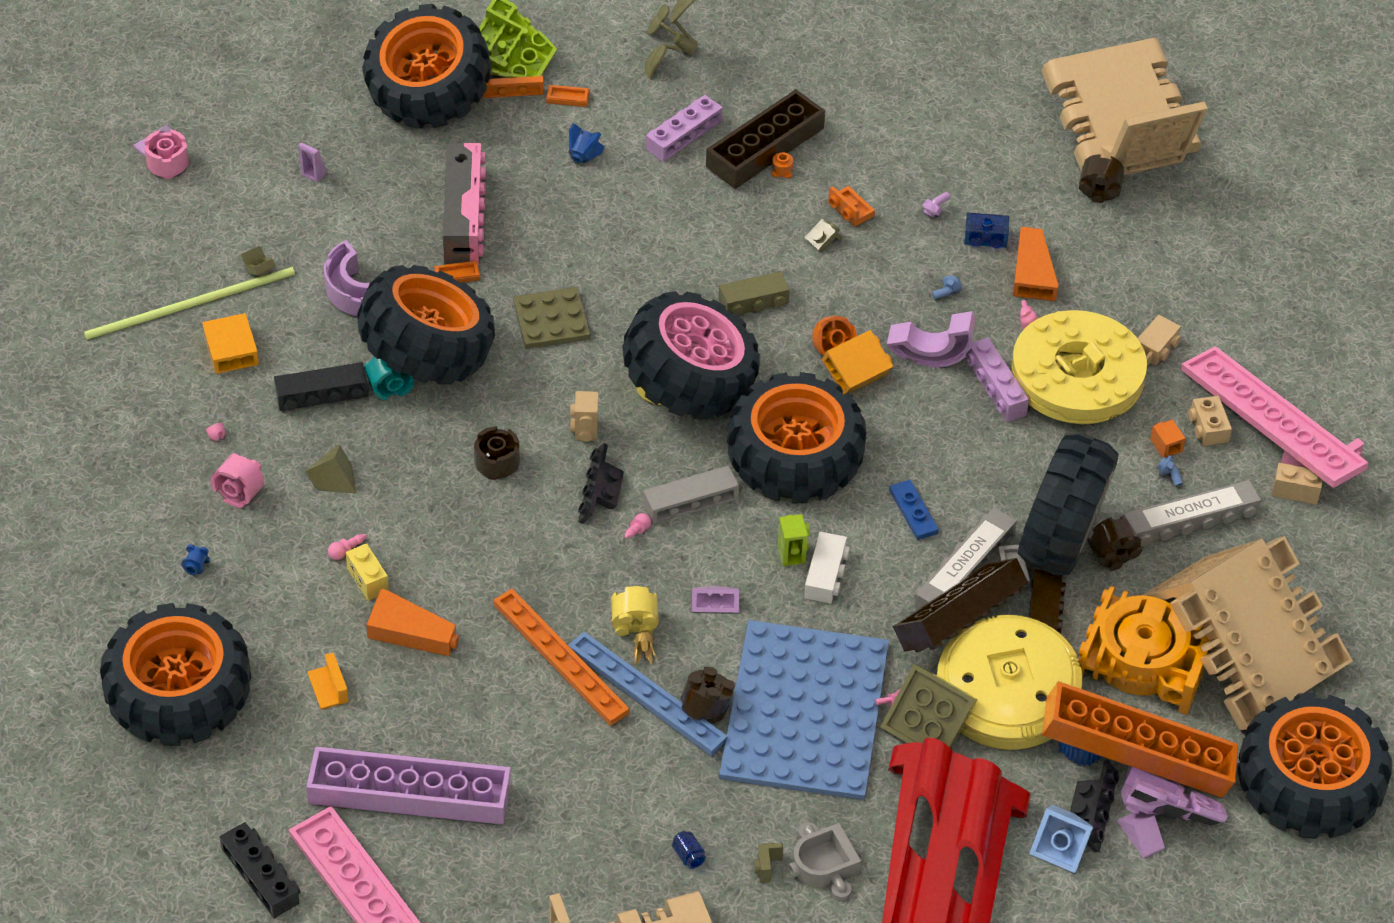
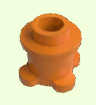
(782, 165)

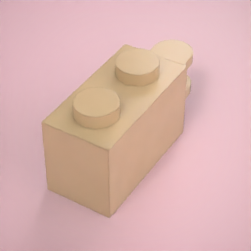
(1159, 339)

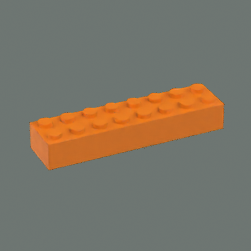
(1140, 739)

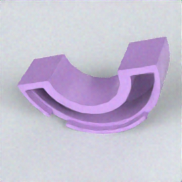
(339, 286)
(933, 348)

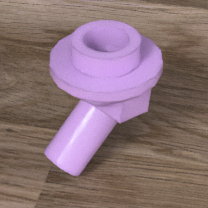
(932, 206)

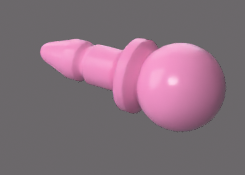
(638, 525)
(338, 550)

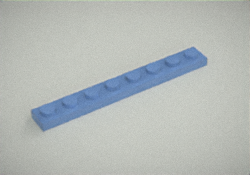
(647, 693)

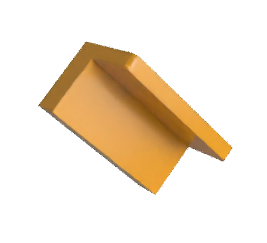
(329, 683)

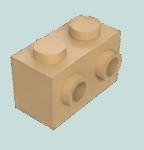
(586, 416)
(1210, 421)
(1296, 484)

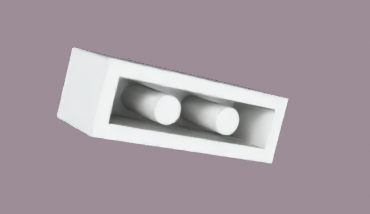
(826, 567)

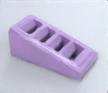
(311, 163)

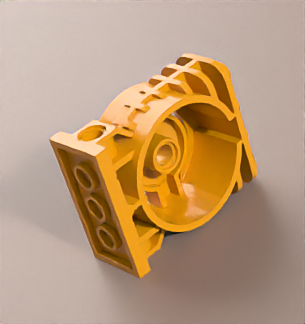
(1144, 635)

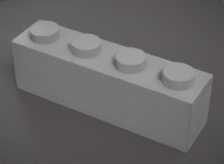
(690, 494)

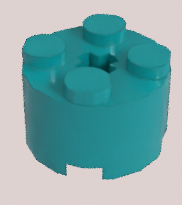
(386, 381)

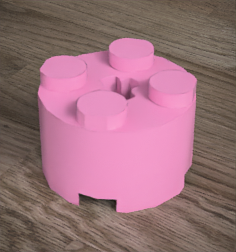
(166, 153)
(238, 480)

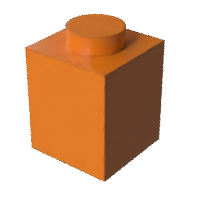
(1167, 438)

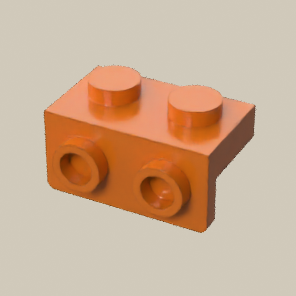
(850, 205)

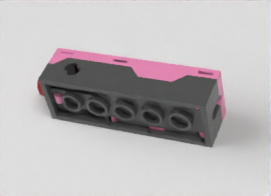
(464, 203)

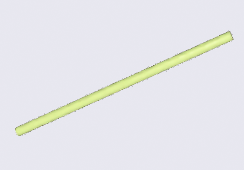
(189, 303)

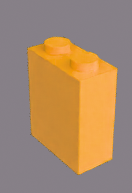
(230, 343)
(857, 362)

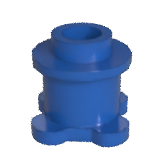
(195, 559)

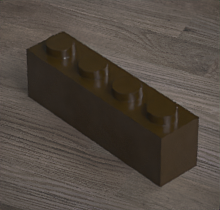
(1045, 599)

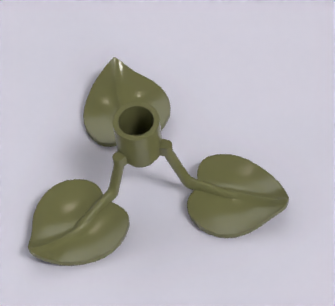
(683, 41)

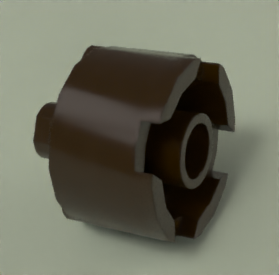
(1101, 178)
(496, 452)
(1114, 542)
(707, 695)

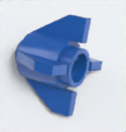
(584, 145)

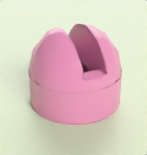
(216, 431)

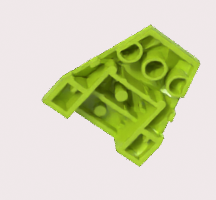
(514, 43)

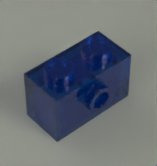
(986, 230)

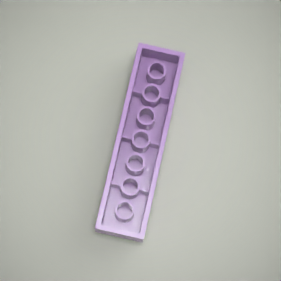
(409, 785)

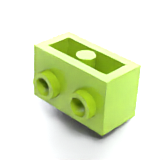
(793, 539)

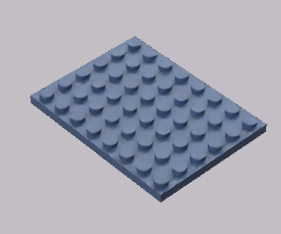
(805, 710)

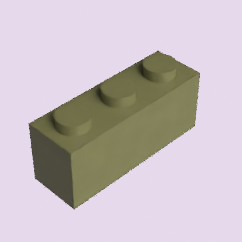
(754, 293)

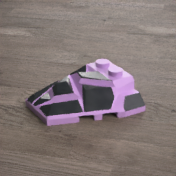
(1165, 798)

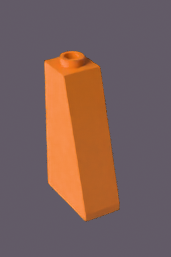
(1034, 268)
(408, 625)

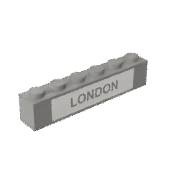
(1194, 512)
(968, 556)

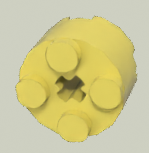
(634, 611)

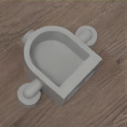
(825, 859)

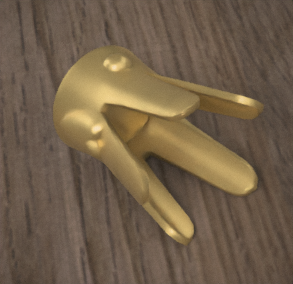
(643, 642)

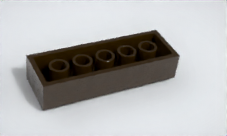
(771, 132)
(960, 605)

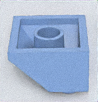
(1061, 838)

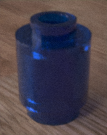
(688, 849)

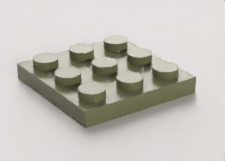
(551, 317)
(928, 709)

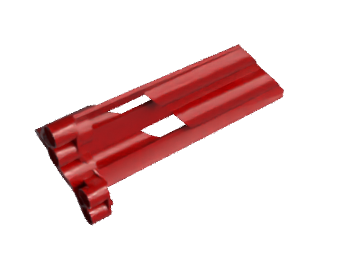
(969, 810)

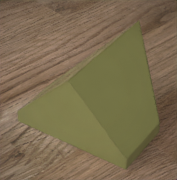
(333, 472)

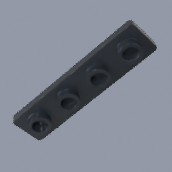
(602, 484)
(1093, 802)

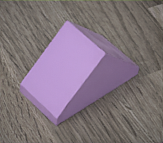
(1143, 832)

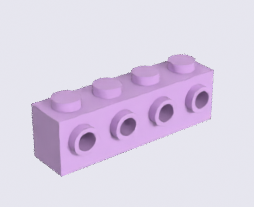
(684, 128)
(997, 380)

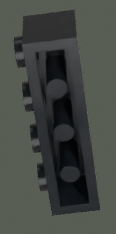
(321, 386)
(260, 869)

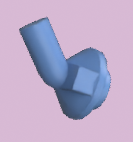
(951, 284)
(1168, 466)

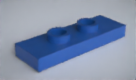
(913, 509)

